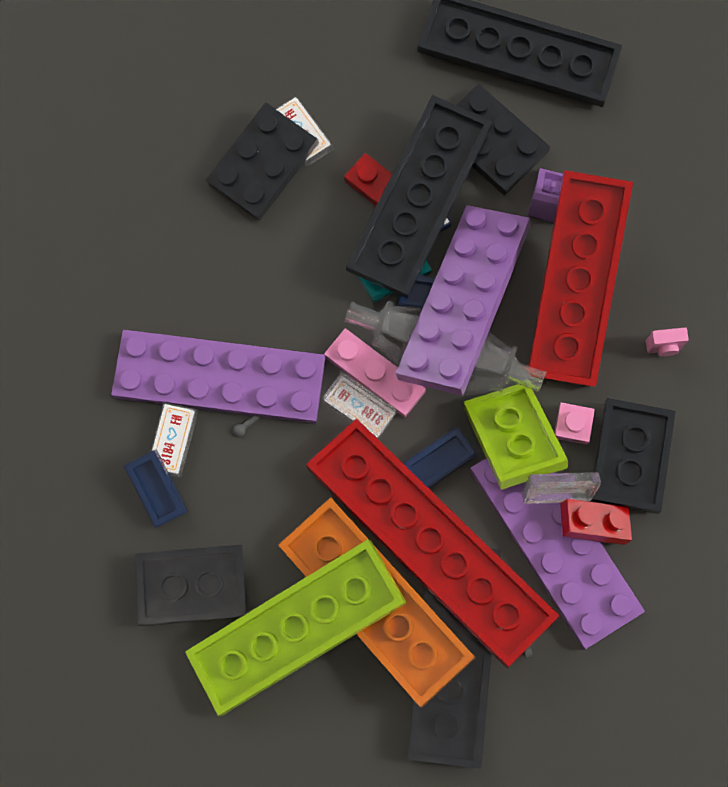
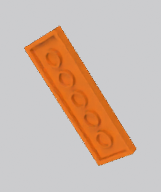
(408, 641)

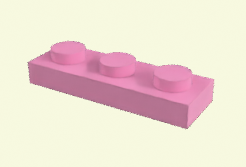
(373, 372)

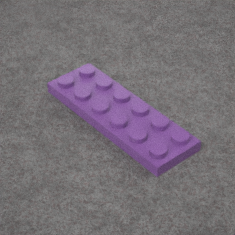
(463, 300)
(219, 376)
(572, 570)

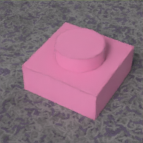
(667, 341)
(574, 423)

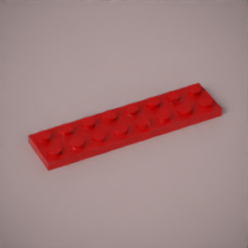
(433, 543)

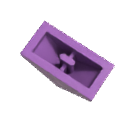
(545, 195)

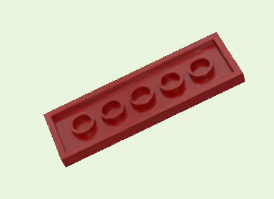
(580, 277)

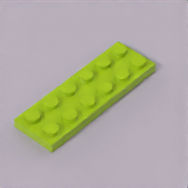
(295, 627)

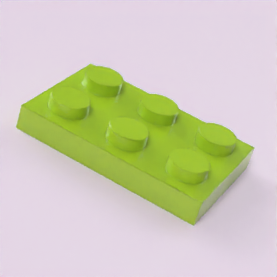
(515, 435)

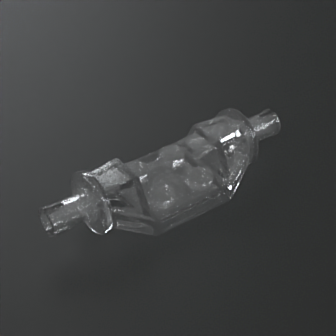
(493, 358)

